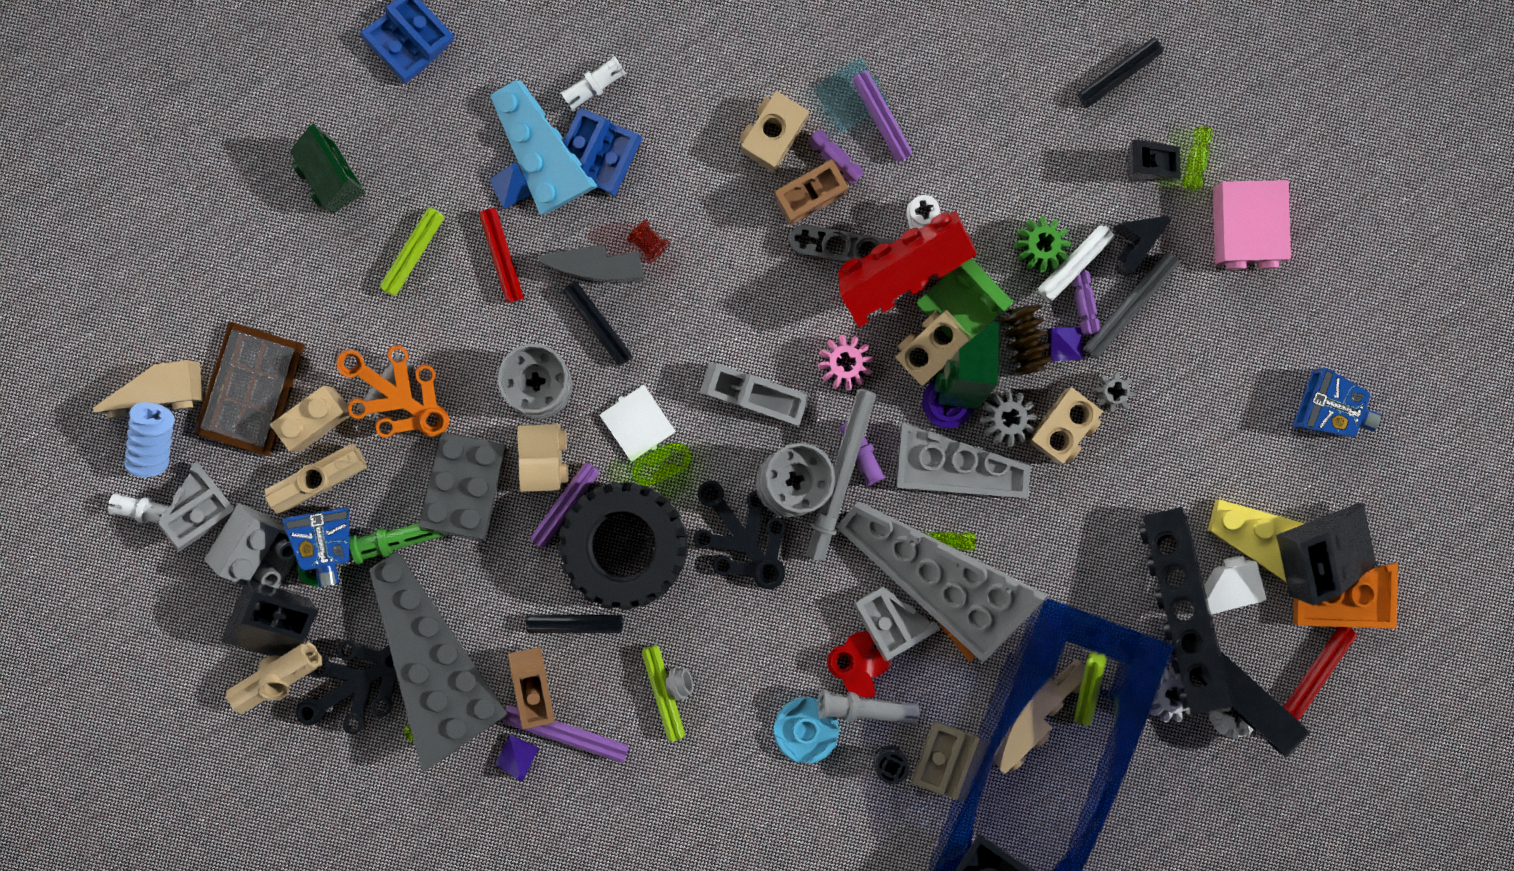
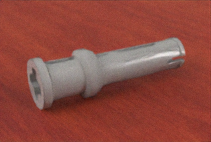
(853, 707)

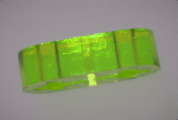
(658, 457)

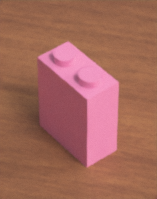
(1251, 224)

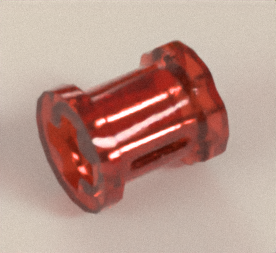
(648, 241)

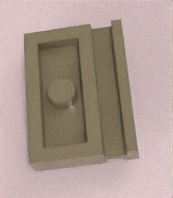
(945, 760)

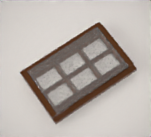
(249, 388)

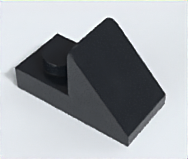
(1153, 161)
(1143, 236)

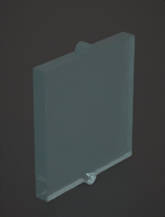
(842, 99)

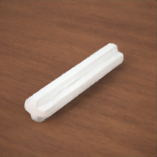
(1075, 263)

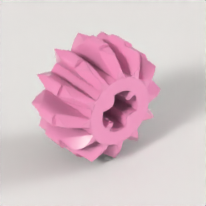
(852, 354)

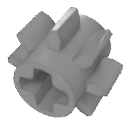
(1119, 385)

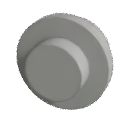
(679, 683)

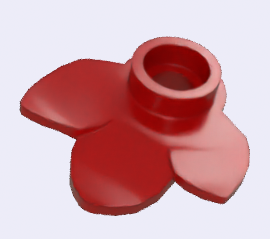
(862, 666)

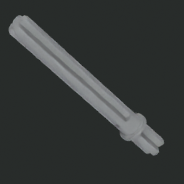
(843, 469)

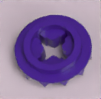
(934, 411)

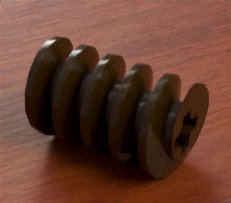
(1026, 340)

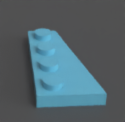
(545, 161)

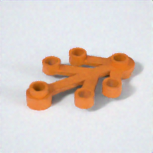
(397, 396)

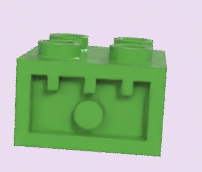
(968, 297)

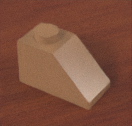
(531, 688)

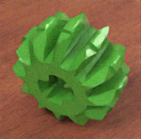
(1031, 237)

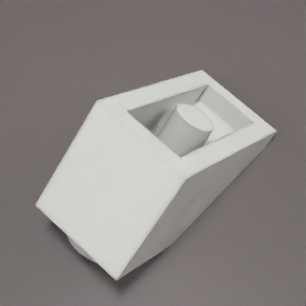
(1234, 585)

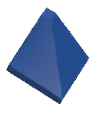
(510, 186)

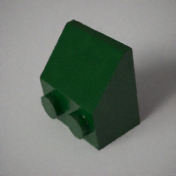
(325, 169)
(971, 371)

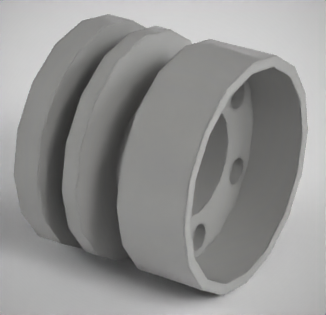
(520, 370)
(813, 474)

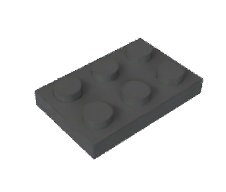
(463, 486)

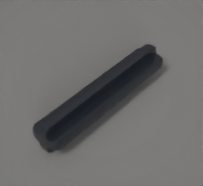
(1120, 72)
(598, 323)
(574, 624)

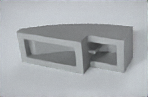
(754, 393)

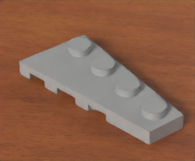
(947, 465)

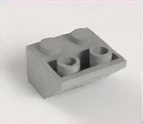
(252, 549)

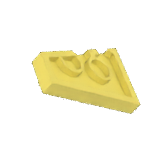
(1251, 533)

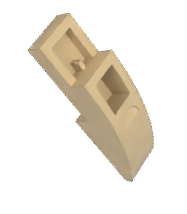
(1030, 727)

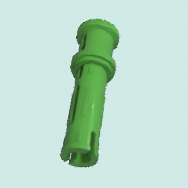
(385, 541)

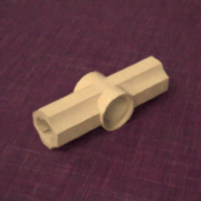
(298, 487)
(274, 677)

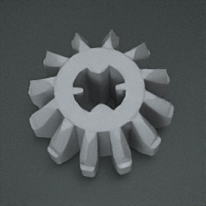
(1011, 429)

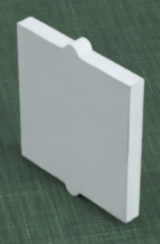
(637, 423)

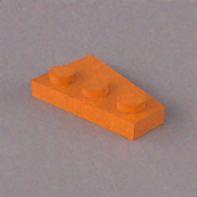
(1366, 604)

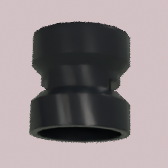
(887, 759)

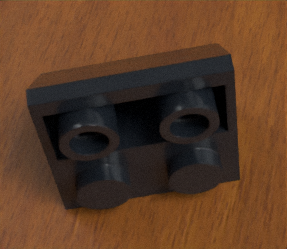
(269, 620)

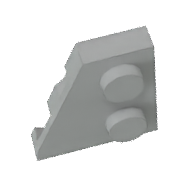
(194, 509)
(892, 623)

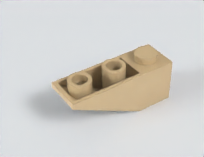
(163, 384)

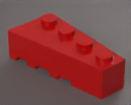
(904, 265)

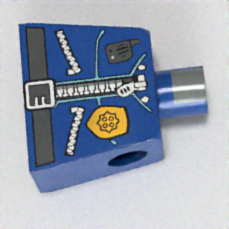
(1334, 406)
(320, 542)

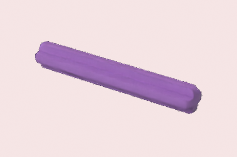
(572, 736)

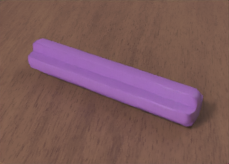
(882, 116)
(566, 501)

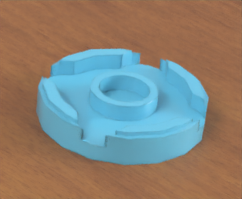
(801, 732)

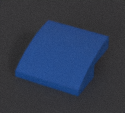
(407, 38)
(602, 149)

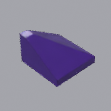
(1065, 343)
(516, 757)

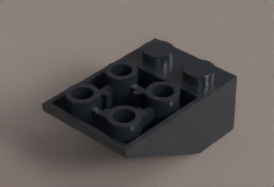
(1327, 554)

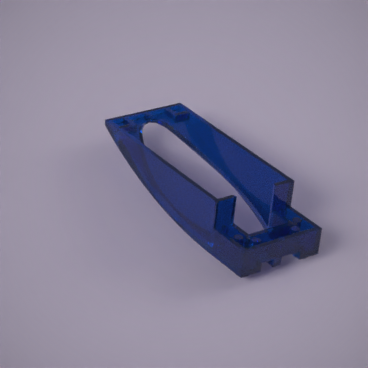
(1022, 676)

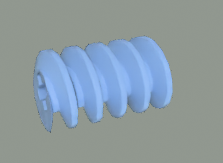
(148, 439)

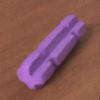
(830, 151)
(1085, 304)

